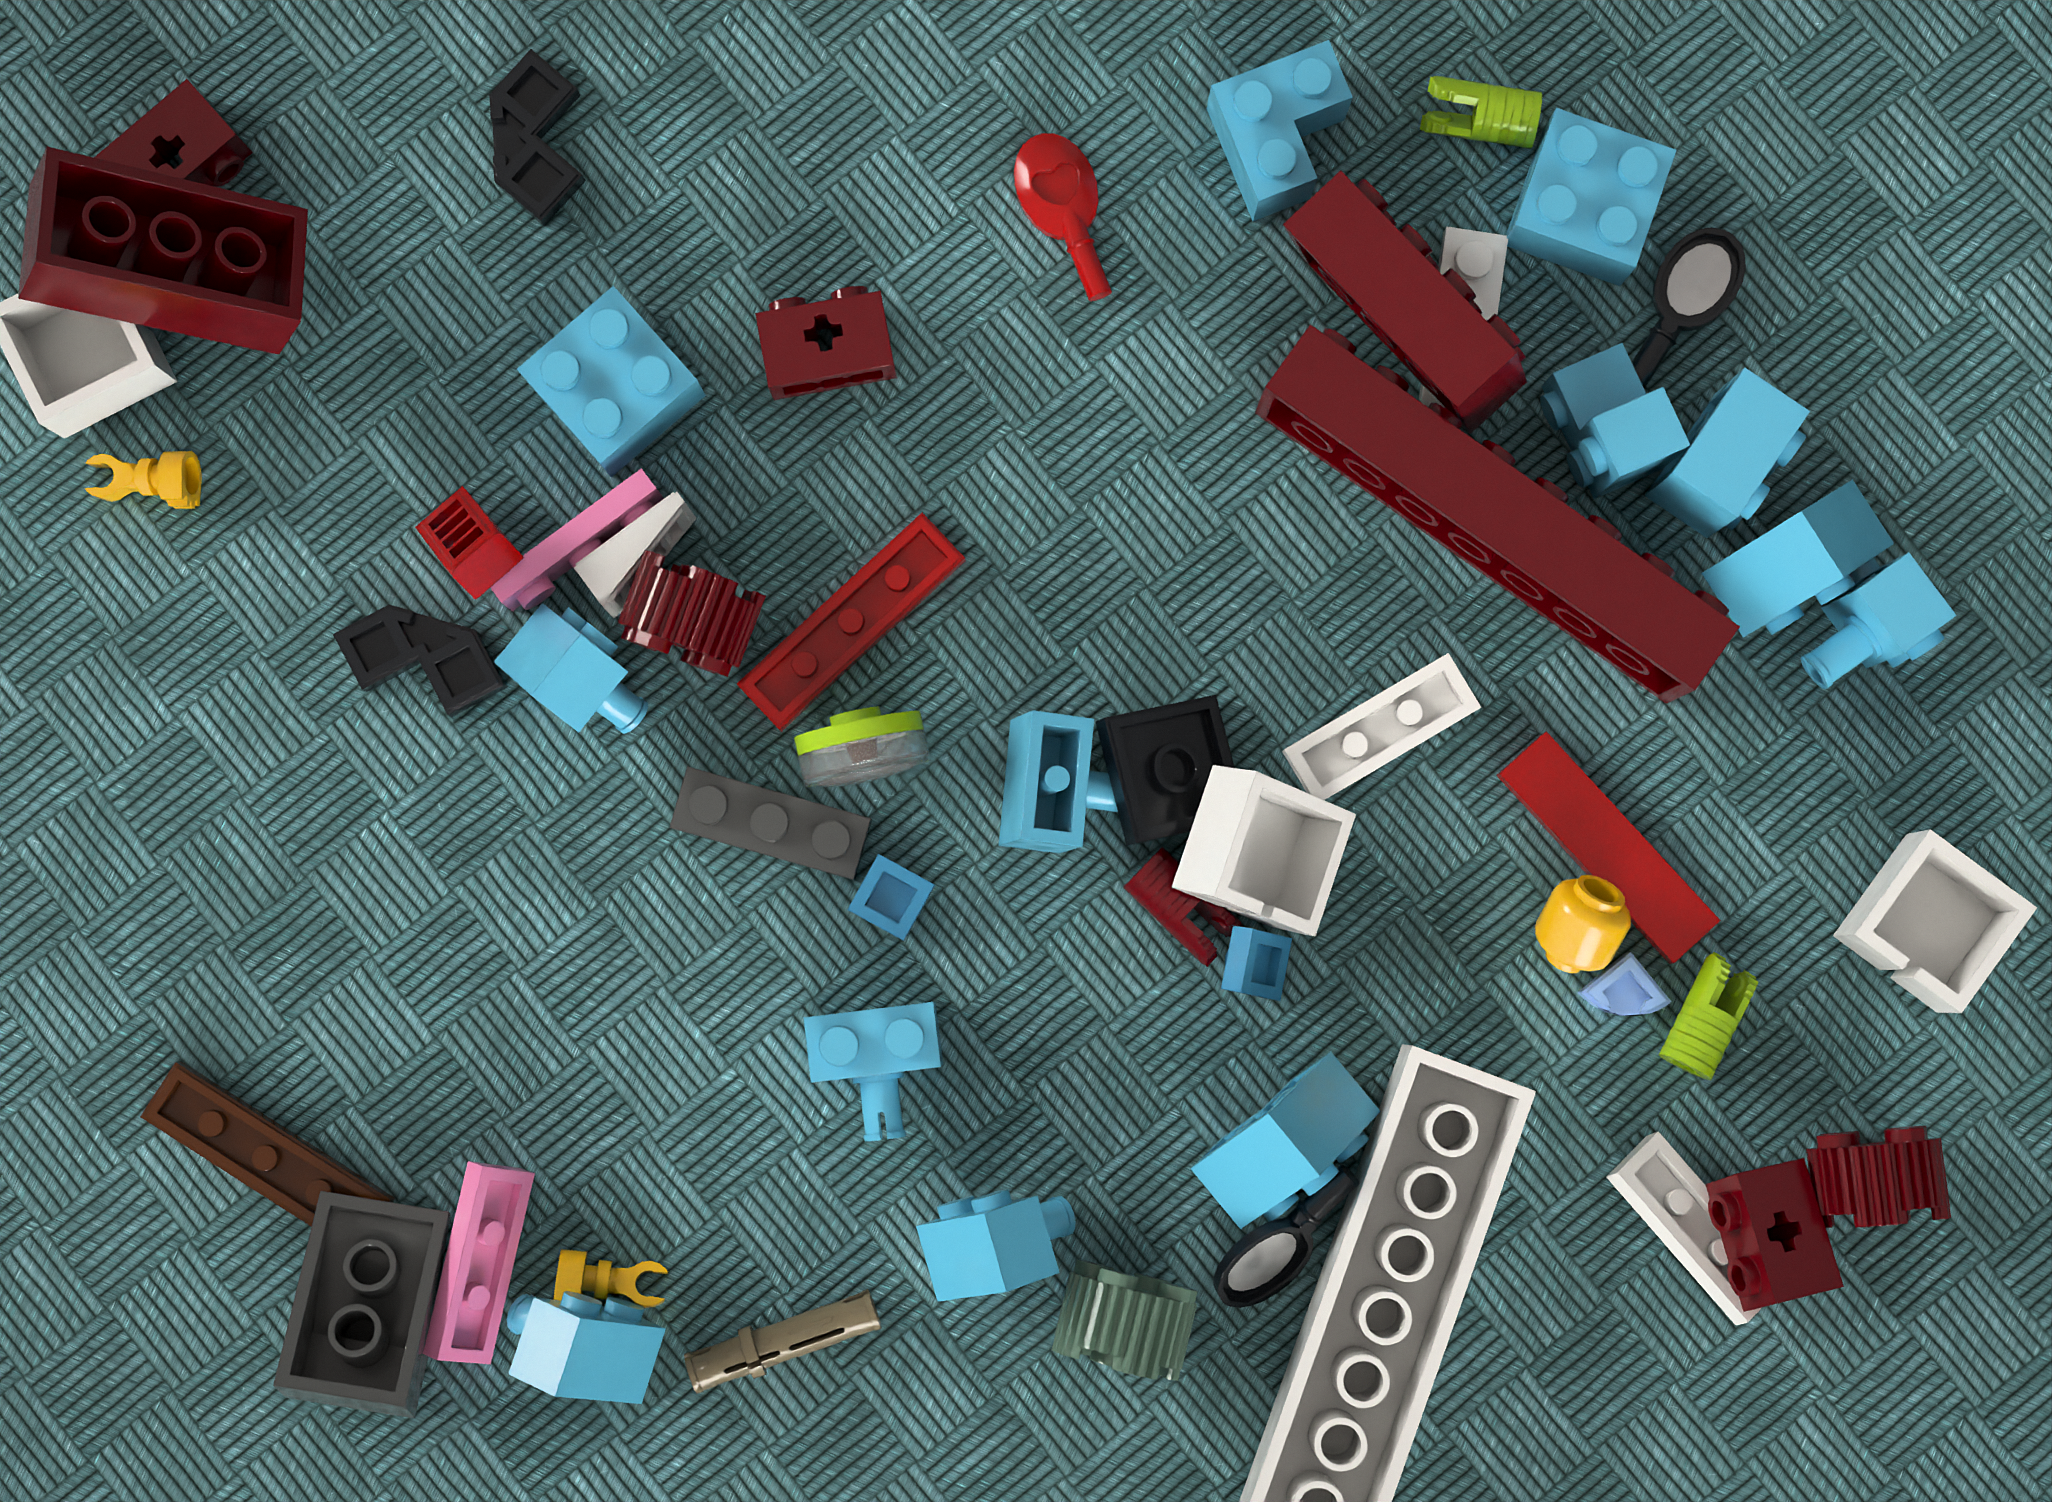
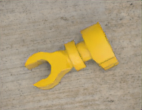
(173, 478)
(577, 1276)

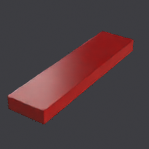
(851, 622)
(1608, 846)

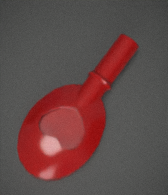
(1062, 202)

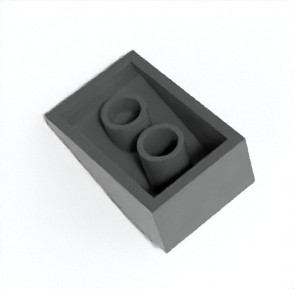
(364, 1305)

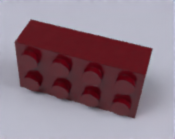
(163, 252)
(1406, 301)

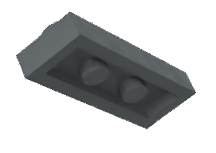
(770, 823)

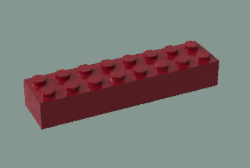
(1495, 515)

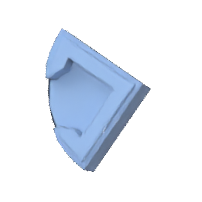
(1625, 989)

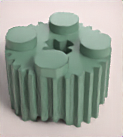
(1125, 1321)

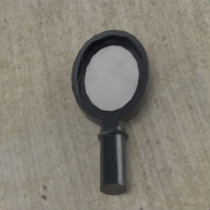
(1691, 291)
(1279, 1249)

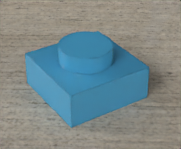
(891, 897)
(1256, 963)

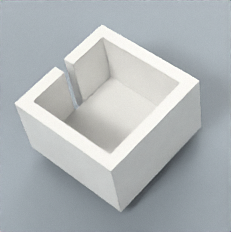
(79, 363)
(1264, 850)
(1935, 921)

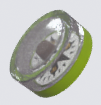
(862, 747)

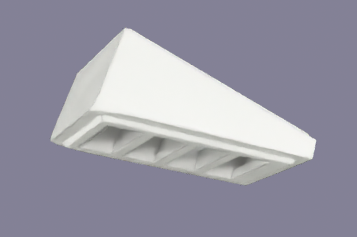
(614, 564)

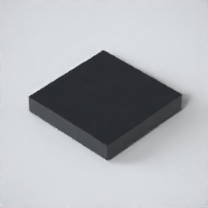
(1162, 764)

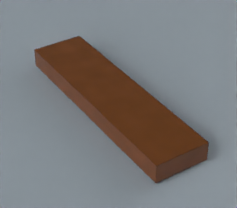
(250, 1144)

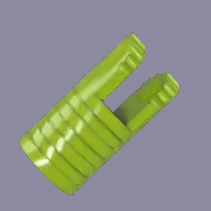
(1497, 116)
(1708, 1018)

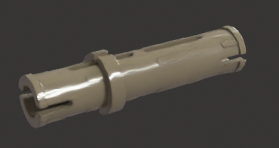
(791, 1338)

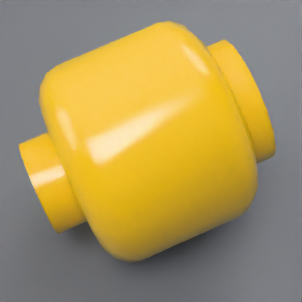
(1583, 924)

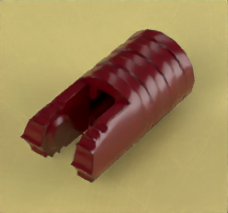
(1169, 906)

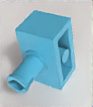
(1879, 620)
(571, 670)
(1050, 783)
(875, 1052)
(993, 1243)
(584, 1347)

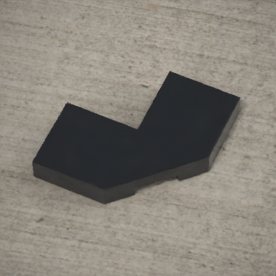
(521, 114)
(401, 639)

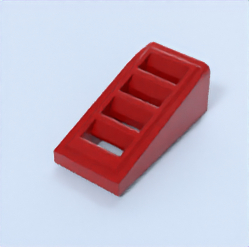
(469, 543)

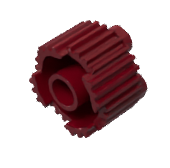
(691, 612)
(1879, 1178)

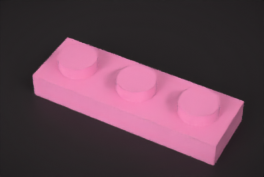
(533, 576)
(478, 1263)

